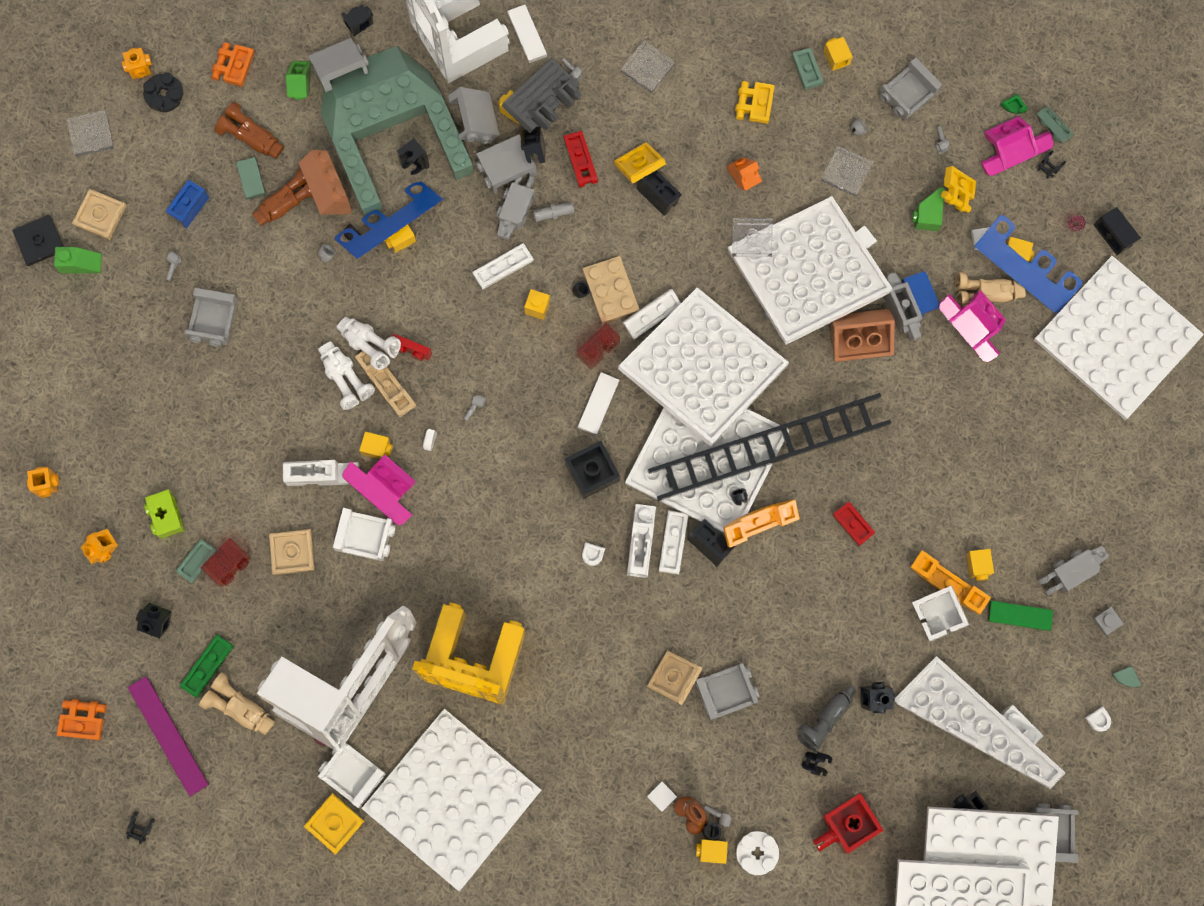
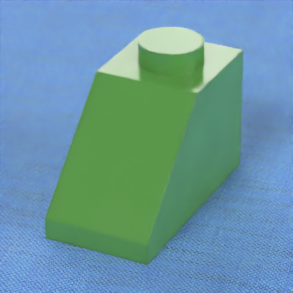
(298, 79)
(929, 212)
(77, 260)

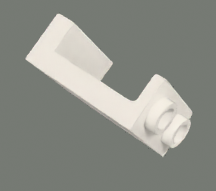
(363, 535)
(351, 775)

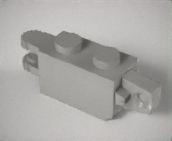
(515, 208)
(903, 307)
(1075, 571)

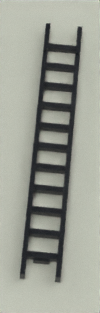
(764, 434)

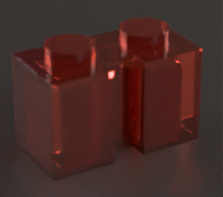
(603, 340)
(226, 563)

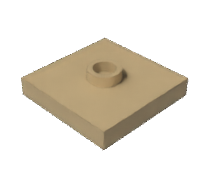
(99, 214)
(291, 552)
(674, 677)

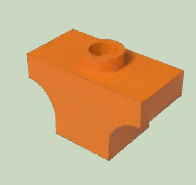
(744, 173)

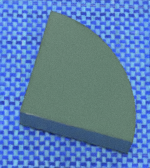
(1127, 677)

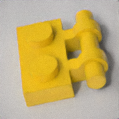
(761, 102)
(961, 185)

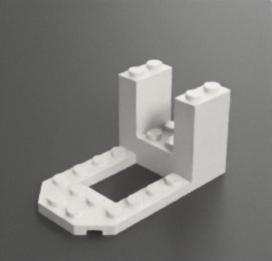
(453, 55)
(321, 708)

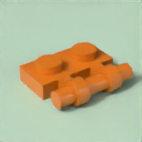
(238, 65)
(78, 726)

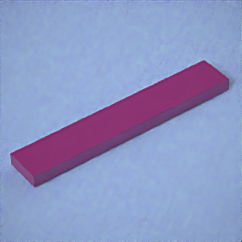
(168, 736)

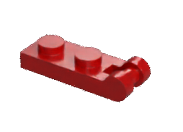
(580, 158)

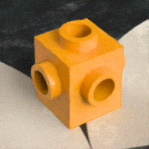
(136, 63)
(38, 477)
(99, 546)

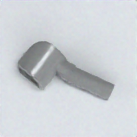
(575, 71)
(943, 145)
(175, 260)
(478, 401)
(725, 819)

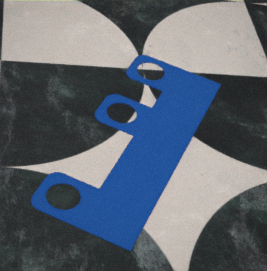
(388, 226)
(1026, 274)

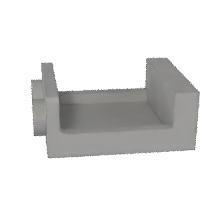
(337, 61)
(910, 89)
(476, 114)
(504, 163)
(211, 317)
(727, 691)
(1066, 831)

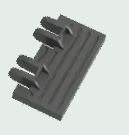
(542, 96)

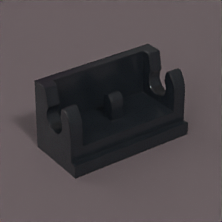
(533, 144)
(413, 154)
(659, 192)
(1116, 231)
(710, 542)

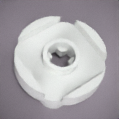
(748, 861)

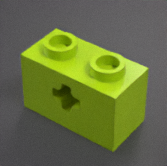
(172, 521)

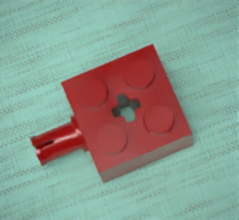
(839, 831)

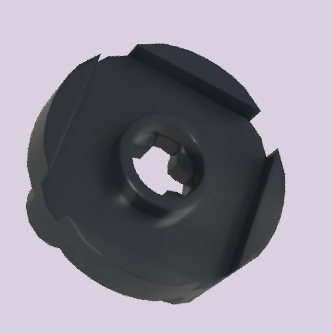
(167, 82)

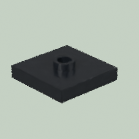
(37, 240)

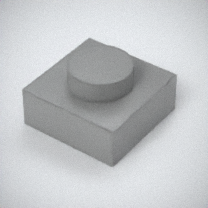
(1108, 621)

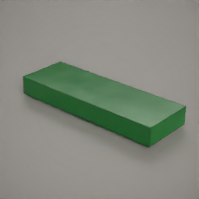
(1020, 616)
(206, 666)

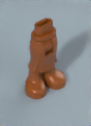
(249, 132)
(283, 200)
(694, 813)

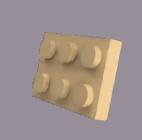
(610, 289)

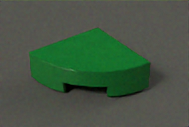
(1014, 104)

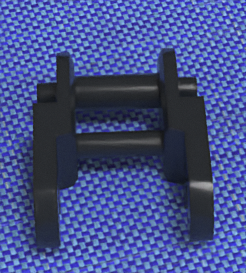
(1046, 161)
(817, 757)
(132, 826)

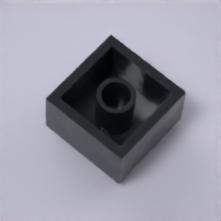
(592, 469)

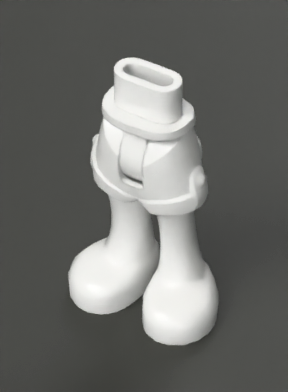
(360, 334)
(337, 366)

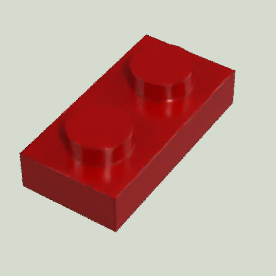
(417, 350)
(853, 524)

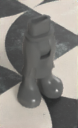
(814, 736)

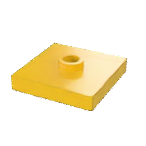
(639, 162)
(334, 823)

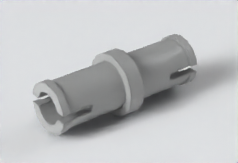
(553, 211)

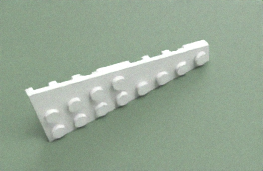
(955, 707)

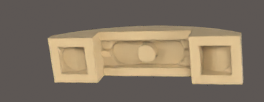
(387, 385)

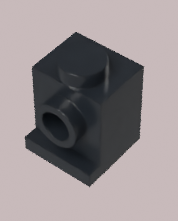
(358, 19)

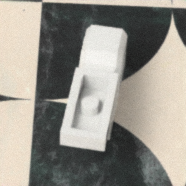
(314, 472)
(641, 541)

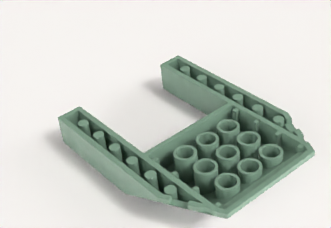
(386, 96)

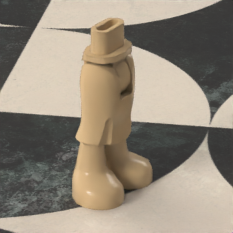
(995, 290)
(239, 707)

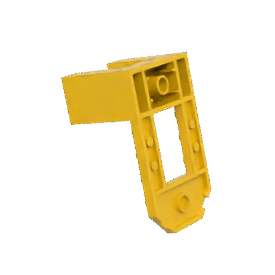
(459, 676)

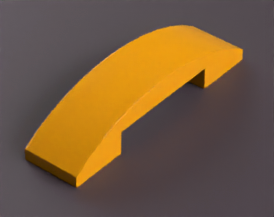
(760, 520)
(941, 578)

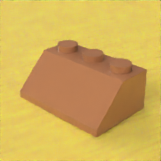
(324, 183)
(863, 335)

